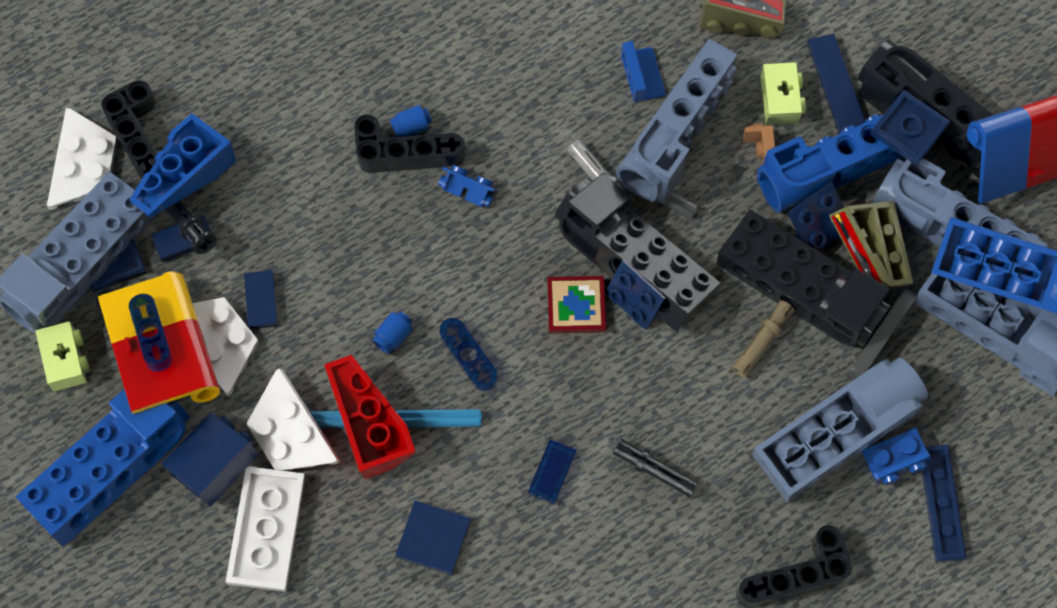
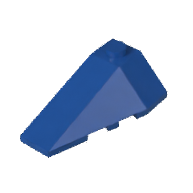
(186, 164)

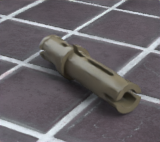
(769, 330)

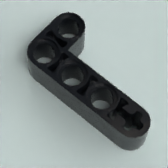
(127, 119)
(409, 145)
(792, 574)

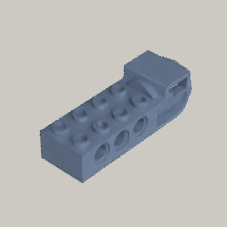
(662, 149)
(927, 205)
(76, 253)
(1004, 326)
(841, 427)

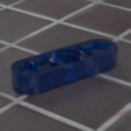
(152, 321)
(450, 341)

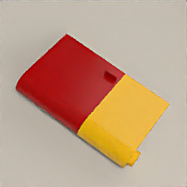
(191, 365)

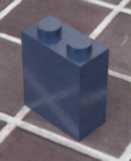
(211, 458)

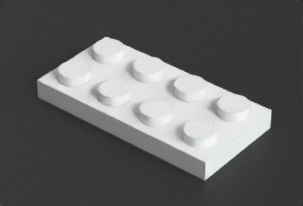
(265, 529)

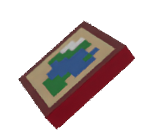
(576, 304)

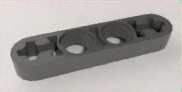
(882, 334)

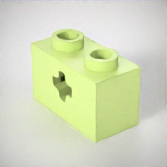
(777, 107)
(52, 344)

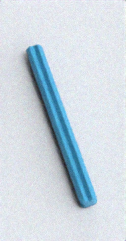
(412, 418)

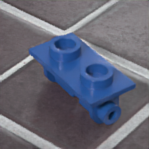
(478, 189)

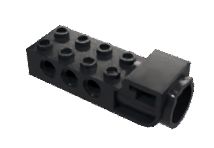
(900, 69)
(606, 231)
(820, 290)

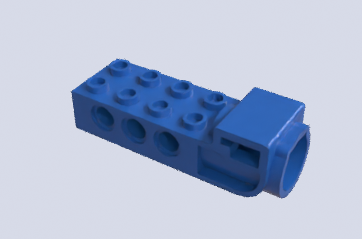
(798, 170)
(998, 264)
(102, 466)

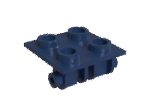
(813, 220)
(635, 295)

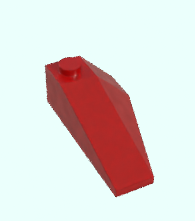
(372, 425)

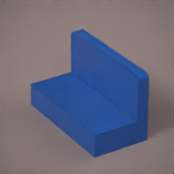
(642, 72)

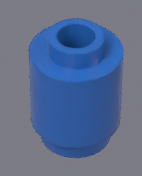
(411, 121)
(392, 332)

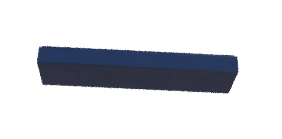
(835, 82)
(943, 506)

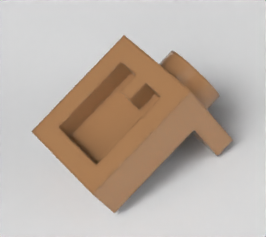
(763, 137)

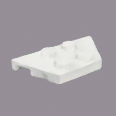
(82, 159)
(226, 339)
(288, 429)

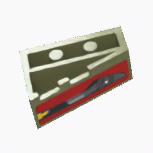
(744, 16)
(875, 242)

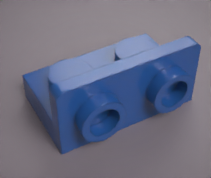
(897, 456)

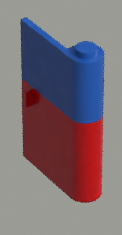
(1016, 148)

